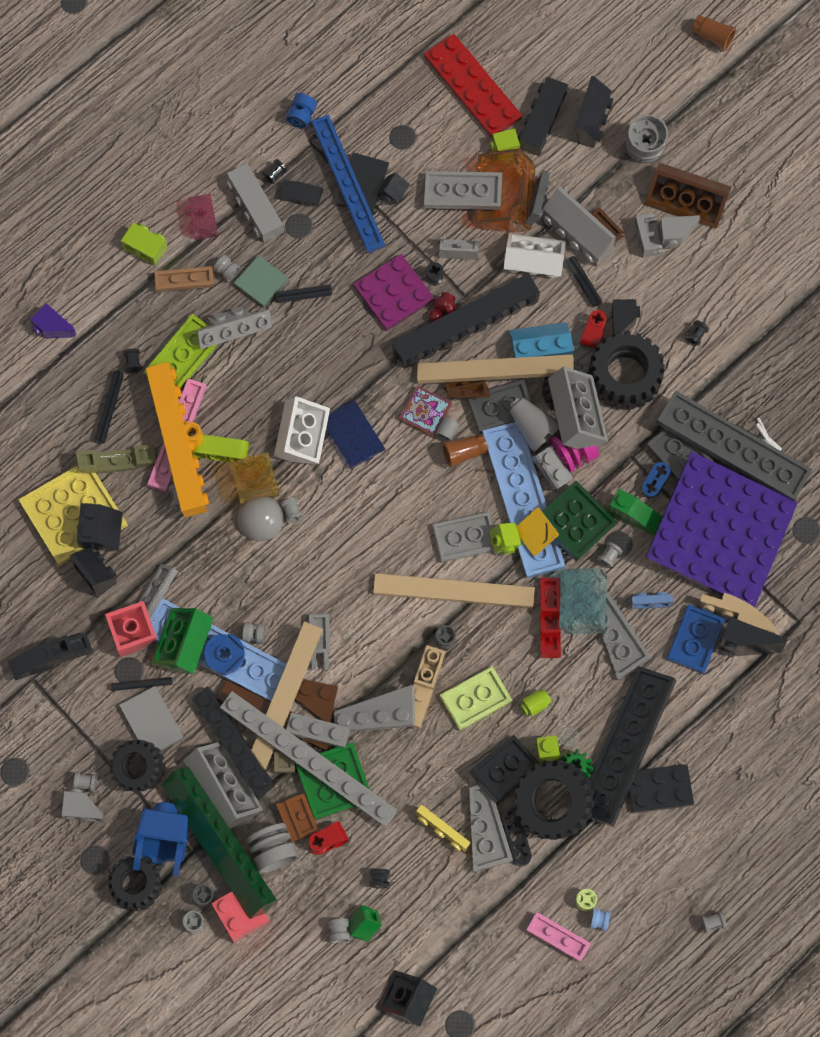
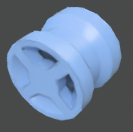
(600, 919)

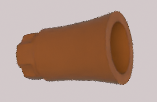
(714, 31)
(464, 449)

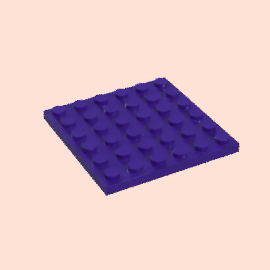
(721, 529)

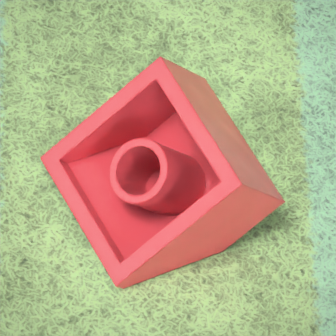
(131, 628)
(235, 918)

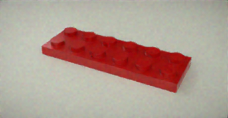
(473, 85)

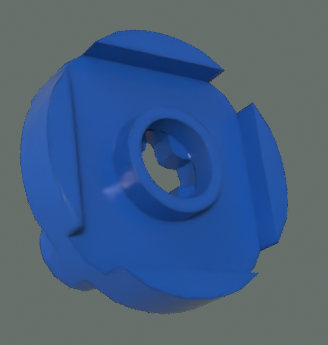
(226, 665)

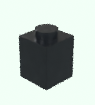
(393, 189)

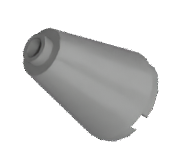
(533, 423)

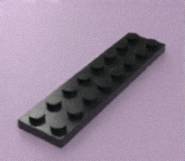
(628, 742)

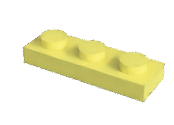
(442, 830)

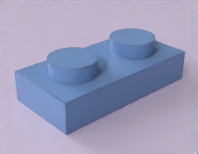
(645, 601)

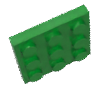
(322, 798)

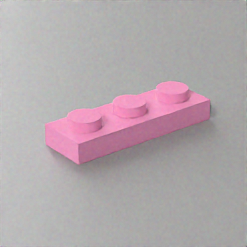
(558, 937)

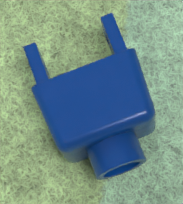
(161, 836)

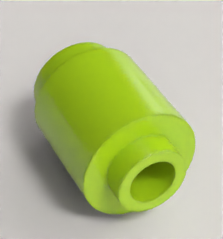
(535, 702)

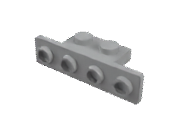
(232, 325)

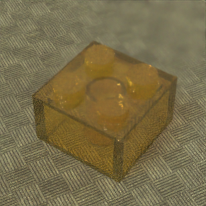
(254, 477)

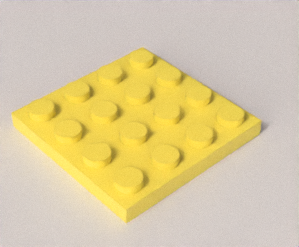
(56, 509)

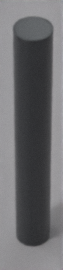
(141, 684)

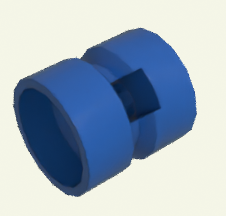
(300, 113)

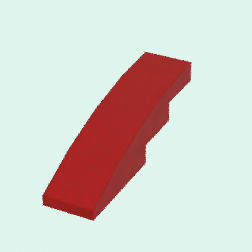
(549, 618)

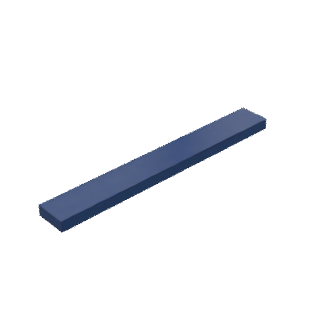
(348, 184)

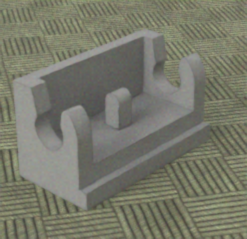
(648, 235)
(458, 249)

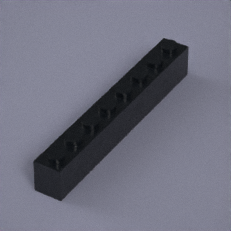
(466, 320)

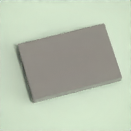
(463, 537)
(151, 719)

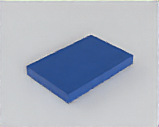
(696, 639)

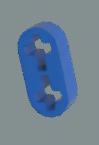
(653, 476)

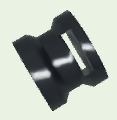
(379, 878)

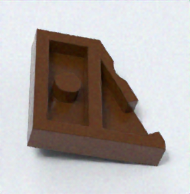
(318, 698)

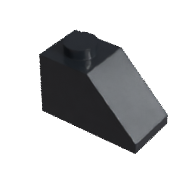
(624, 315)

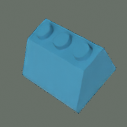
(541, 341)

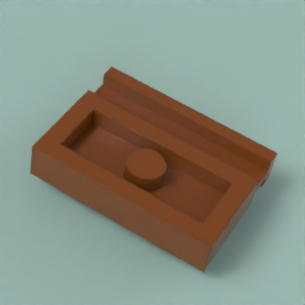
(297, 817)

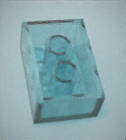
(583, 601)

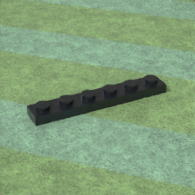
(233, 742)

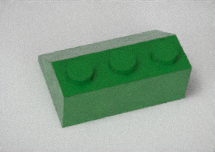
(182, 640)

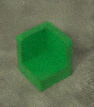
(364, 923)

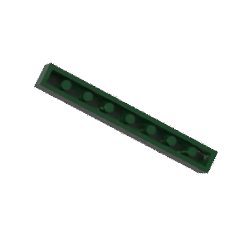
(219, 842)

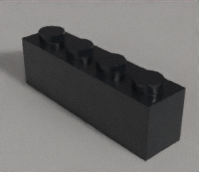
(542, 116)

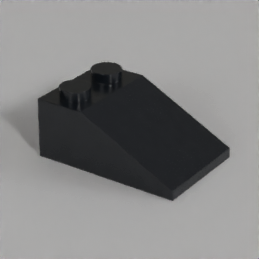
(746, 640)

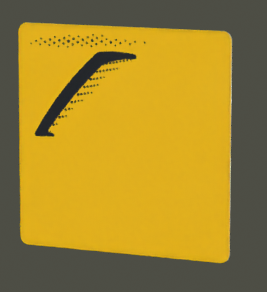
(536, 531)

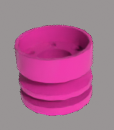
(571, 456)

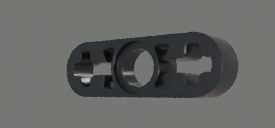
(515, 853)

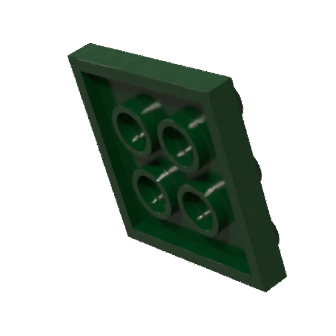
(578, 520)

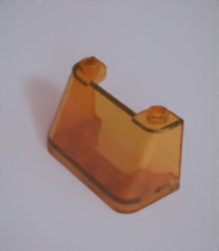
(517, 189)

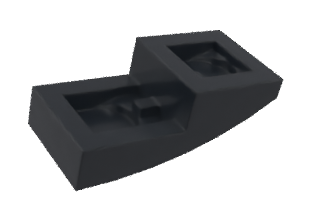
(301, 192)

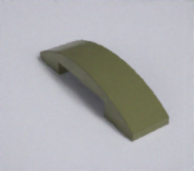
(115, 461)

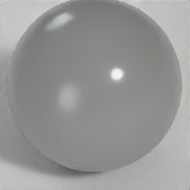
(260, 518)

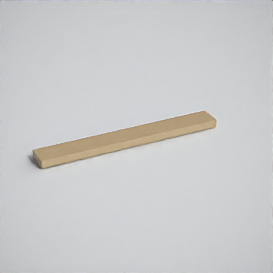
(492, 369)
(454, 590)
(289, 685)

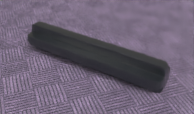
(584, 281)
(303, 293)

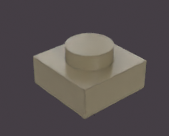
(283, 764)

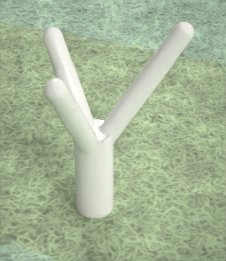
(767, 439)

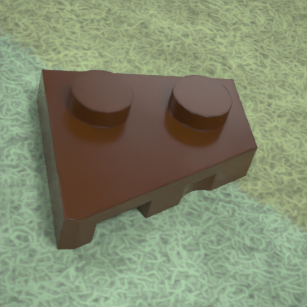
(467, 389)

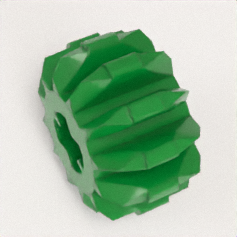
(579, 759)

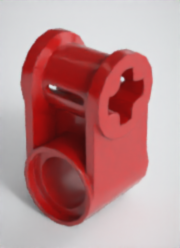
(594, 332)
(331, 837)

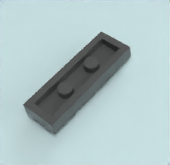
(538, 198)

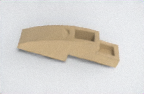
(734, 607)
(426, 681)

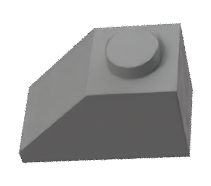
(677, 229)
(79, 807)

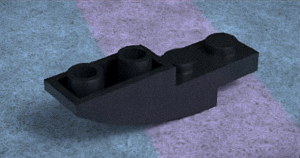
(49, 654)

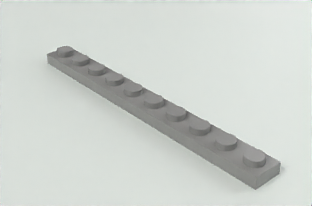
(309, 759)

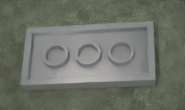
(463, 190)

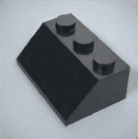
(593, 113)

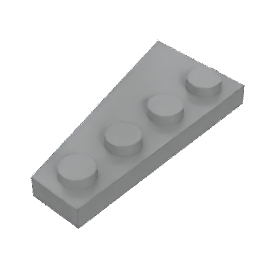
(622, 642)
(382, 712)
(487, 833)

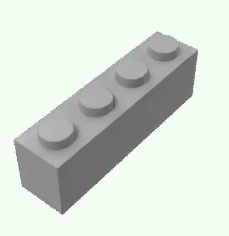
(255, 203)

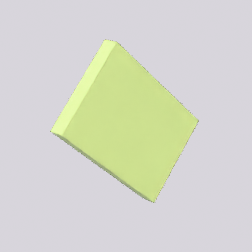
(476, 698)

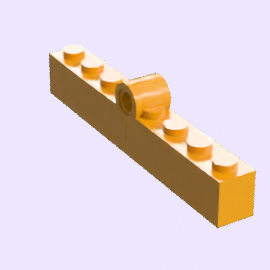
(177, 439)

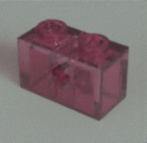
(206, 226)

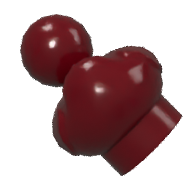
(442, 305)

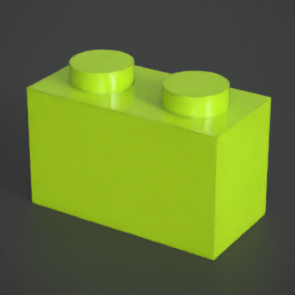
(144, 243)

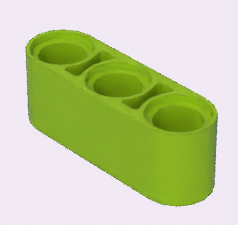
(221, 449)

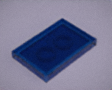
(353, 435)

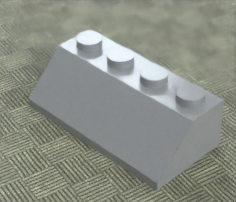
(578, 227)
(577, 408)
(223, 783)

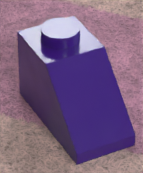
(51, 324)

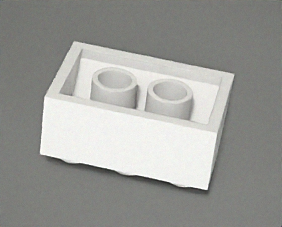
(534, 255)
(301, 431)

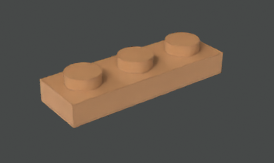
(184, 279)

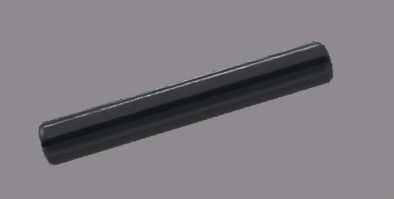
(109, 406)

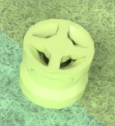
(588, 897)

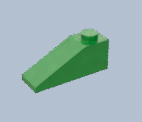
(634, 512)

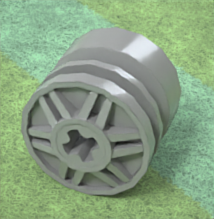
(646, 129)
(270, 843)

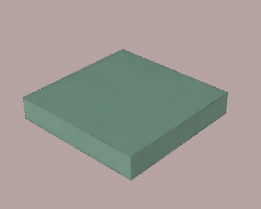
(261, 281)

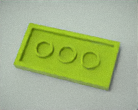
(184, 351)

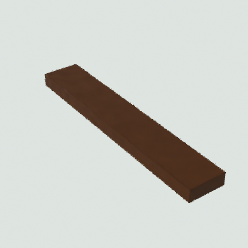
(259, 703)

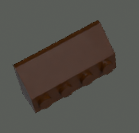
(687, 194)

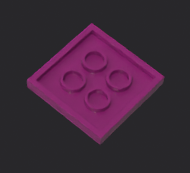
(394, 292)

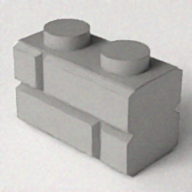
(552, 467)

